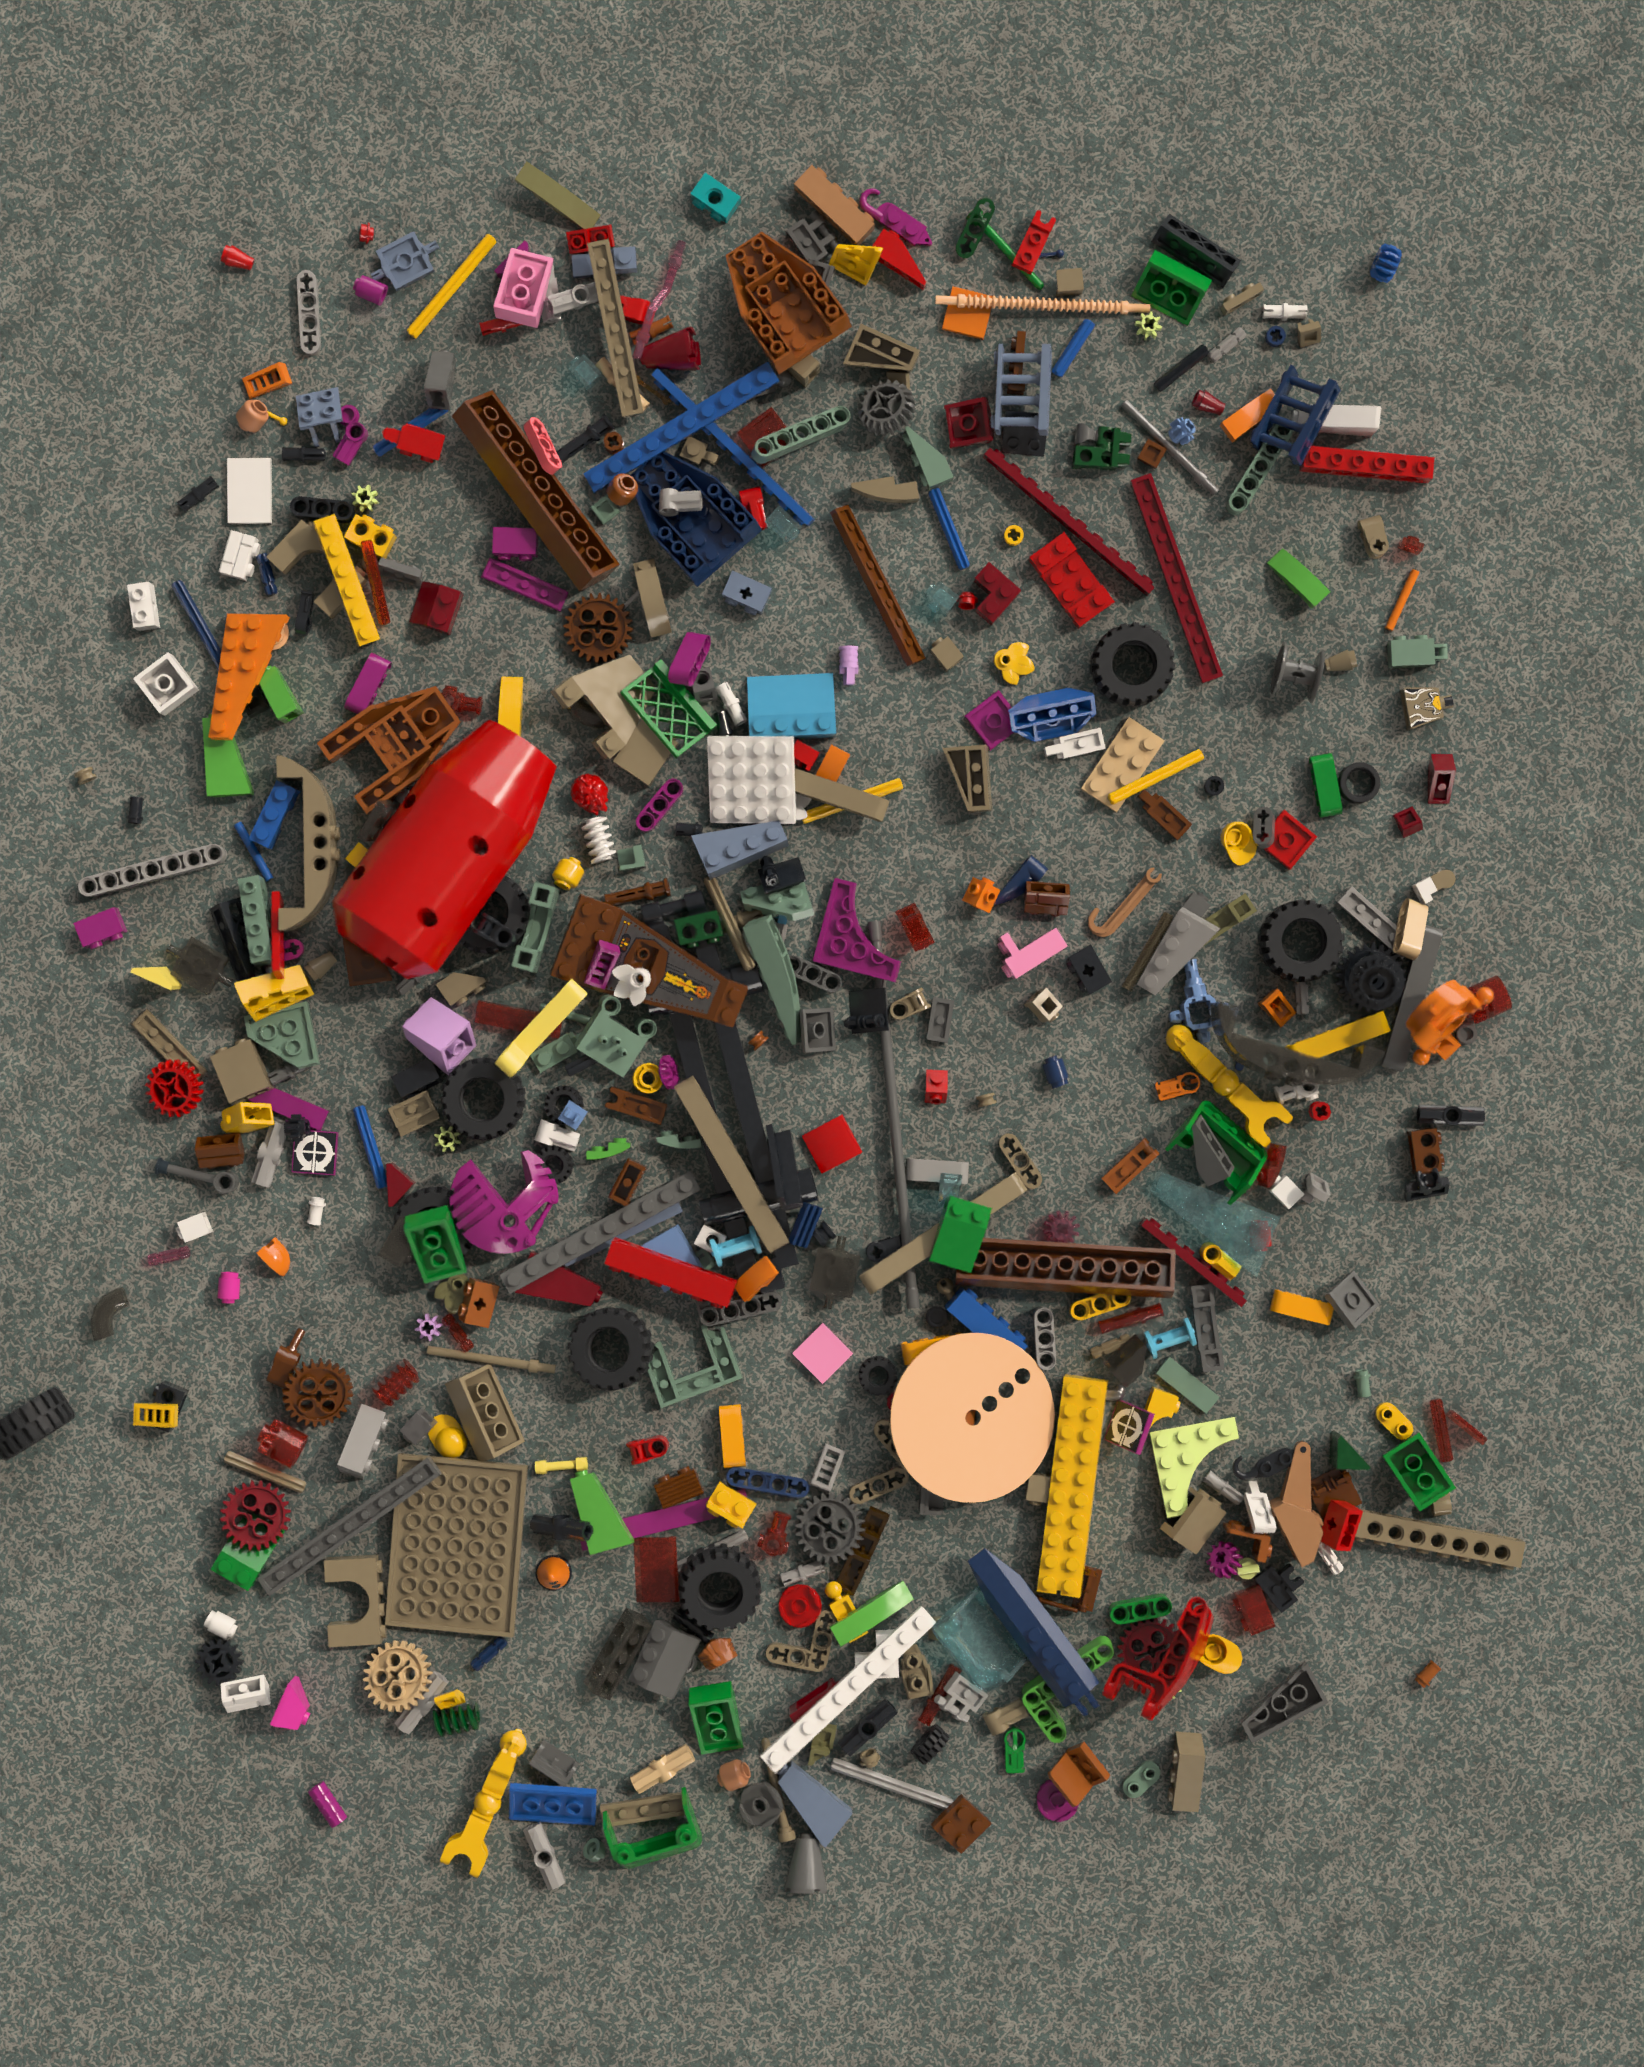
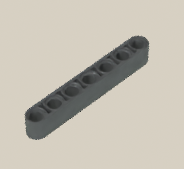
(1414, 992)

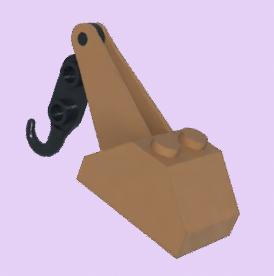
(1293, 1508)

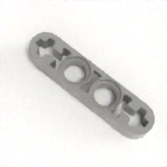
(306, 313)

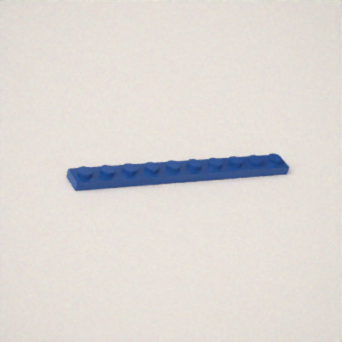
(682, 426)
(739, 454)

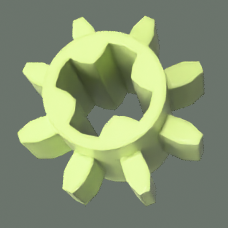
(1147, 331)
(367, 503)
(442, 1141)

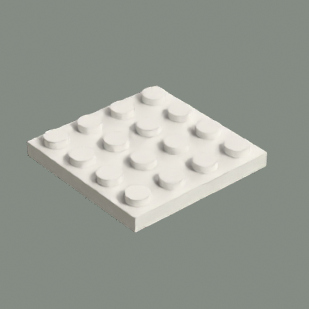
(751, 779)

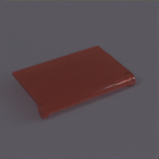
(656, 1569)

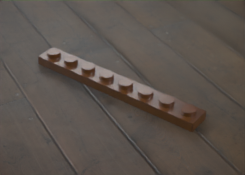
(877, 585)

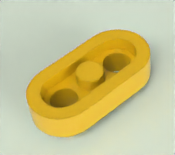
(1394, 1421)

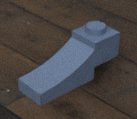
(623, 259)

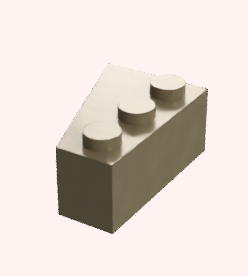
(1187, 1772)

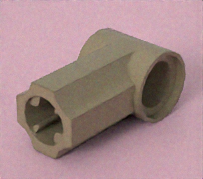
(1003, 1717)

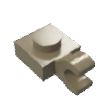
(696, 451)

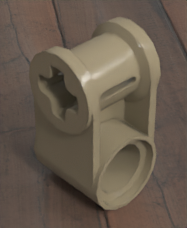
(1373, 533)
(910, 1004)

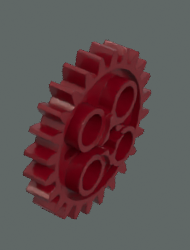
(247, 1535)
(1145, 1633)

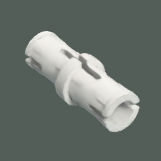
(1284, 311)
(731, 704)

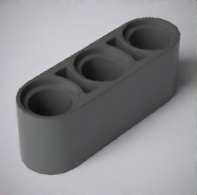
(820, 982)

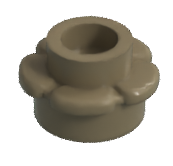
(869, 1761)

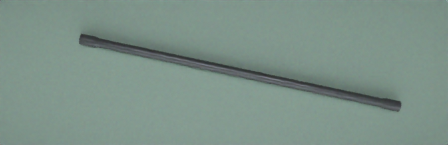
(911, 1290)

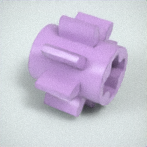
(424, 1332)

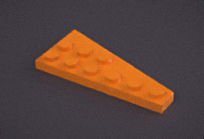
(243, 661)

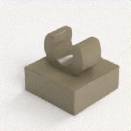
(1309, 333)

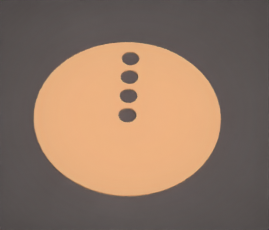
(931, 1425)

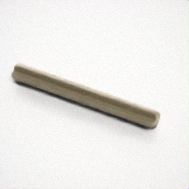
(729, 923)

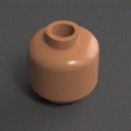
(252, 415)
(733, 1775)

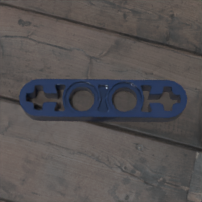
(767, 1479)

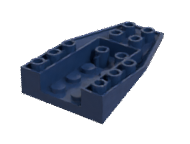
(693, 539)

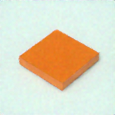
(966, 320)

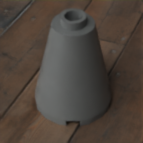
(806, 1867)

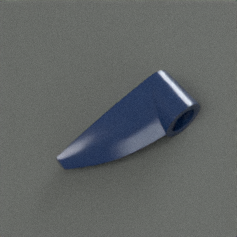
(1030, 870)

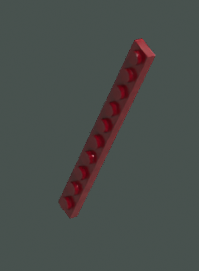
(1062, 515)
(1176, 578)

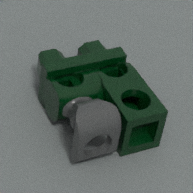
(1106, 453)

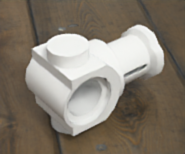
(1296, 1092)

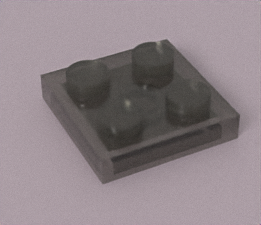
(378, 819)

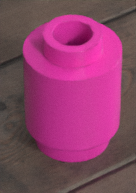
(228, 1287)

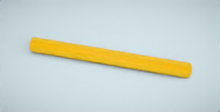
(451, 286)

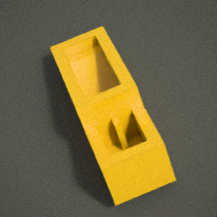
(511, 703)

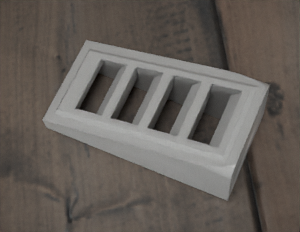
(819, 1485)

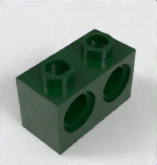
(698, 922)

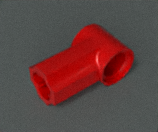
(753, 502)

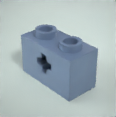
(739, 583)

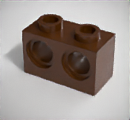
(1419, 1152)

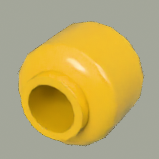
(568, 873)

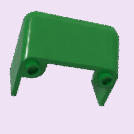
(1240, 1147)
(683, 1839)

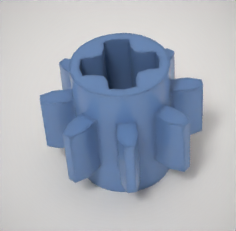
(1181, 431)

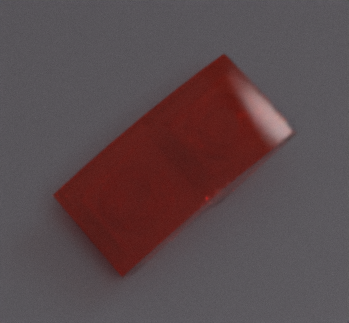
(1270, 1171)

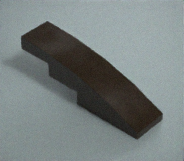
(856, 1564)

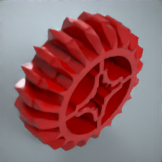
(183, 1074)

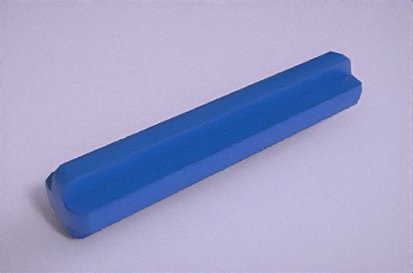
(1073, 348)

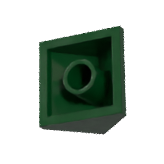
(1343, 1455)

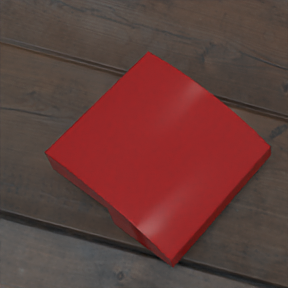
(832, 1144)

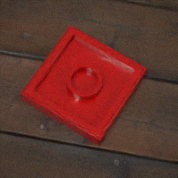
(1290, 840)

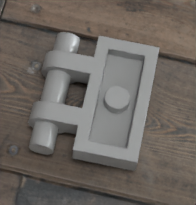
(964, 1691)

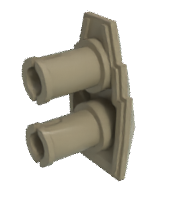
(916, 1674)

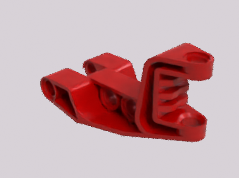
(1193, 1635)

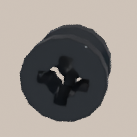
(823, 1233)

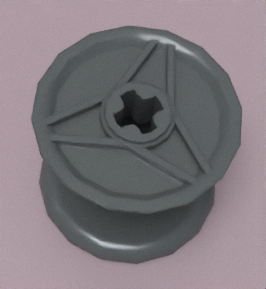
(1298, 672)

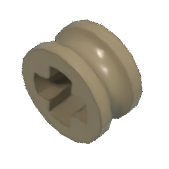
(85, 775)
(986, 1099)

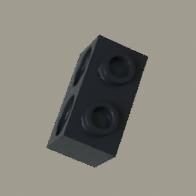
(159, 1393)

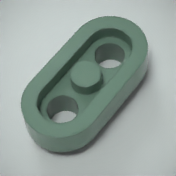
(1140, 1778)

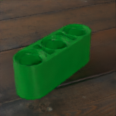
(1326, 784)
(1150, 1609)

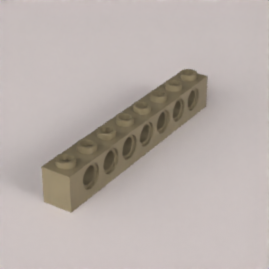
(1510, 1558)

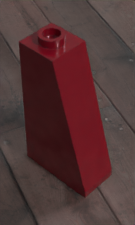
(564, 1286)

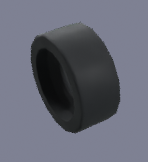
(1375, 782)

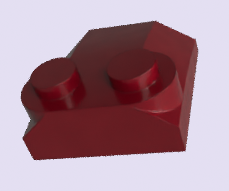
(969, 422)

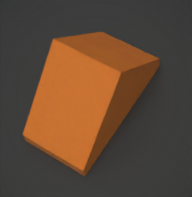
(1277, 1007)

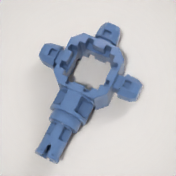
(1194, 993)

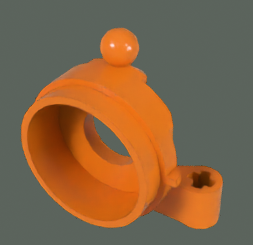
(1440, 1016)

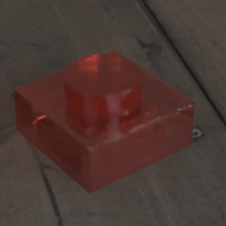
(1411, 544)

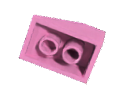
(523, 288)

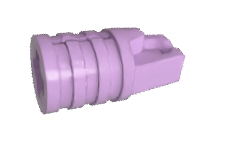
(848, 663)

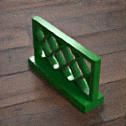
(679, 695)

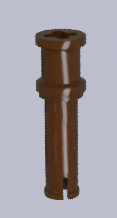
(648, 891)

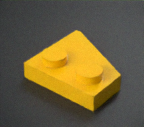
(856, 261)

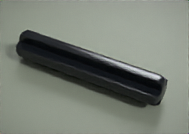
(1181, 368)

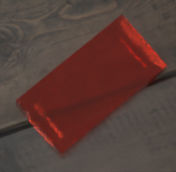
(1465, 1426)

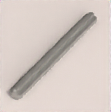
(890, 1783)

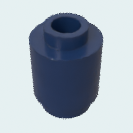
(1055, 1071)

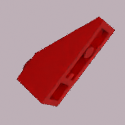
(898, 258)

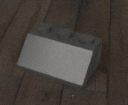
(664, 1659)

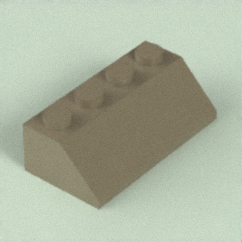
(484, 1413)

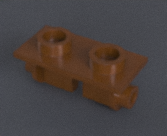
(1089, 1590)

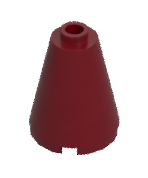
(673, 352)

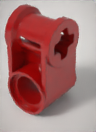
(634, 309)
(643, 1450)

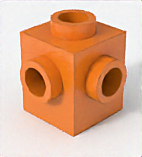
(981, 894)

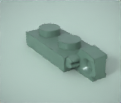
(555, 1052)

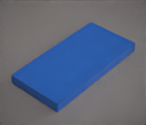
(552, 1804)

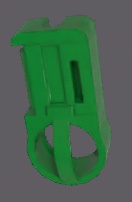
(1013, 1754)

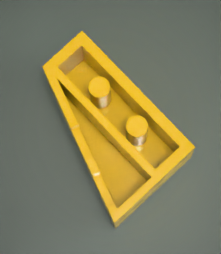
(268, 995)

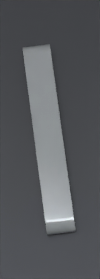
(142, 870)

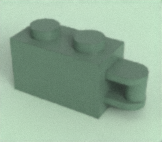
(1414, 652)

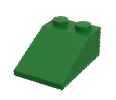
(960, 1233)
(435, 1244)
(1418, 1471)
(240, 1564)
(715, 1717)

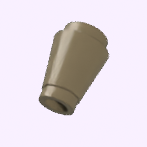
(1342, 661)
(320, 966)

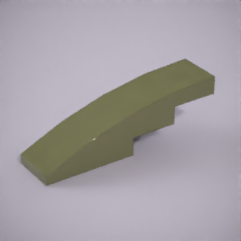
(557, 197)

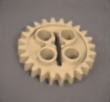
(385, 1664)

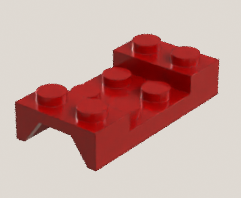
(1071, 580)

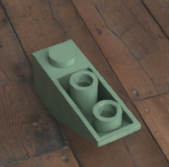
(930, 461)

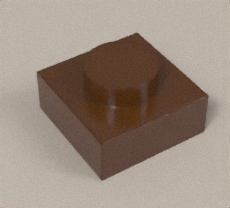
(1151, 454)

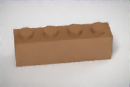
(834, 206)

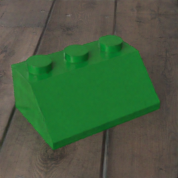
(1171, 287)

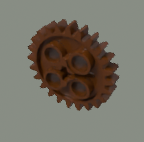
(596, 647)
(315, 1410)

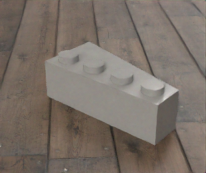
(1181, 942)

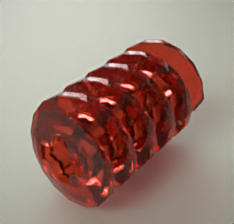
(397, 1383)

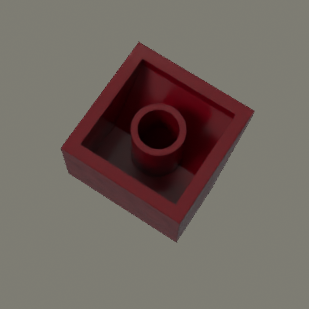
(436, 607)

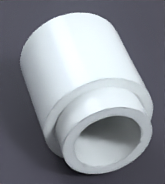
(220, 1624)

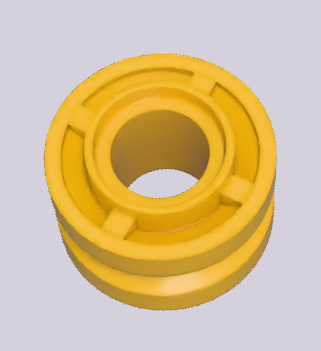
(638, 1082)

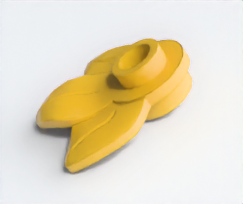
(1017, 662)

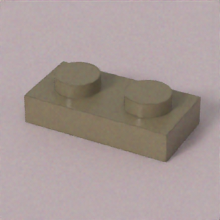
(1234, 302)

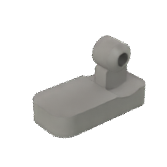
(1315, 1188)

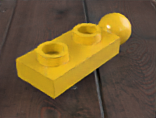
(842, 1604)

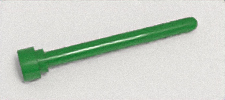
(1004, 247)

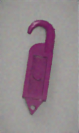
(896, 220)

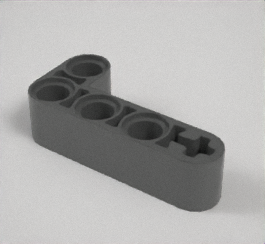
(739, 1304)

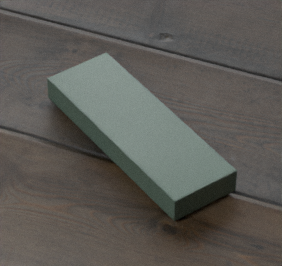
(1187, 1384)

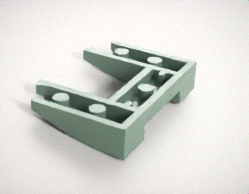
(724, 1372)

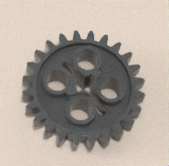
(820, 1544)

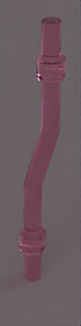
(674, 264)

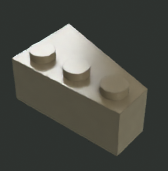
(880, 351)
(972, 775)

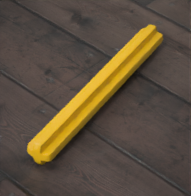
(1155, 776)
(879, 790)

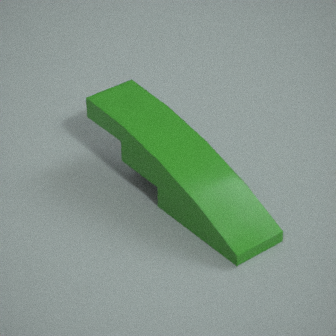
(871, 1613)

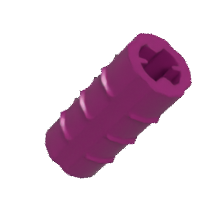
(327, 1804)

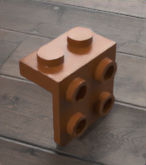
(1261, 1546)
(1077, 1773)

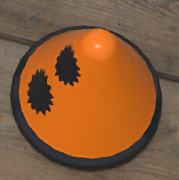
(553, 1572)

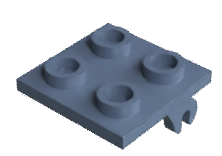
(319, 409)

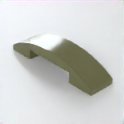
(1231, 914)

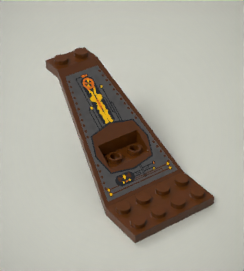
(677, 977)

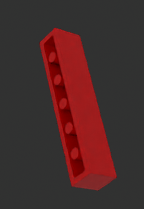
(671, 1272)

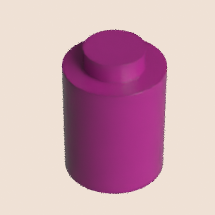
(370, 290)

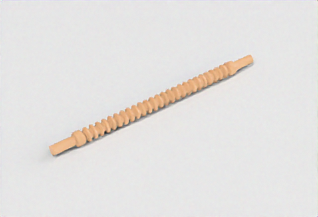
(1122, 307)

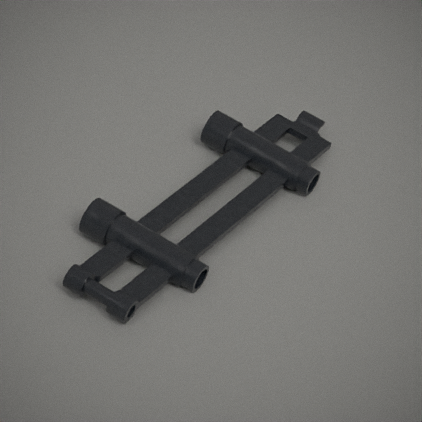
(724, 1205)

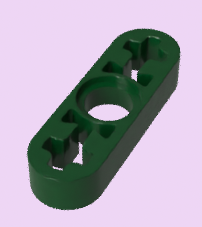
(973, 245)

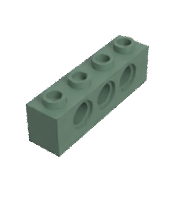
(256, 918)

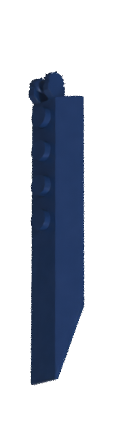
(1034, 1631)

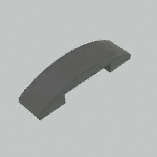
(1206, 1328)

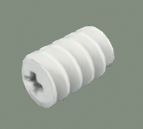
(598, 839)

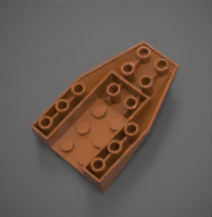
(783, 301)

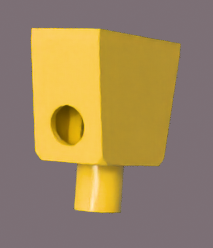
(236, 1118)

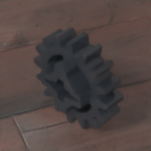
(227, 1663)

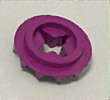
(668, 1072)

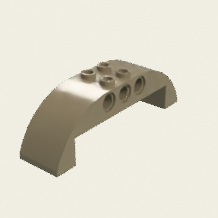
(317, 882)

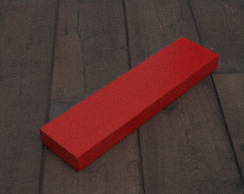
(277, 936)

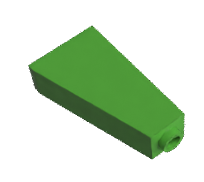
(224, 767)
(598, 1509)

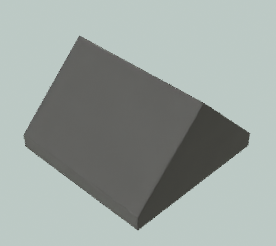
(817, 1030)

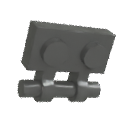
(806, 240)

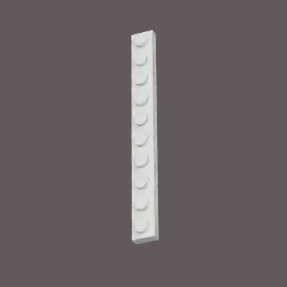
(847, 1689)

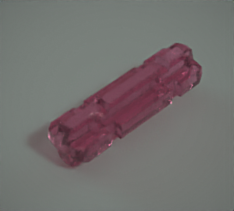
(168, 1255)

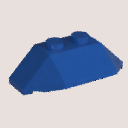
(1052, 714)

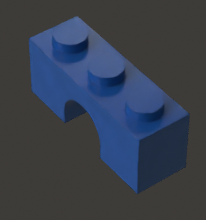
(273, 813)

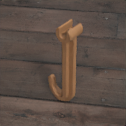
(1125, 908)

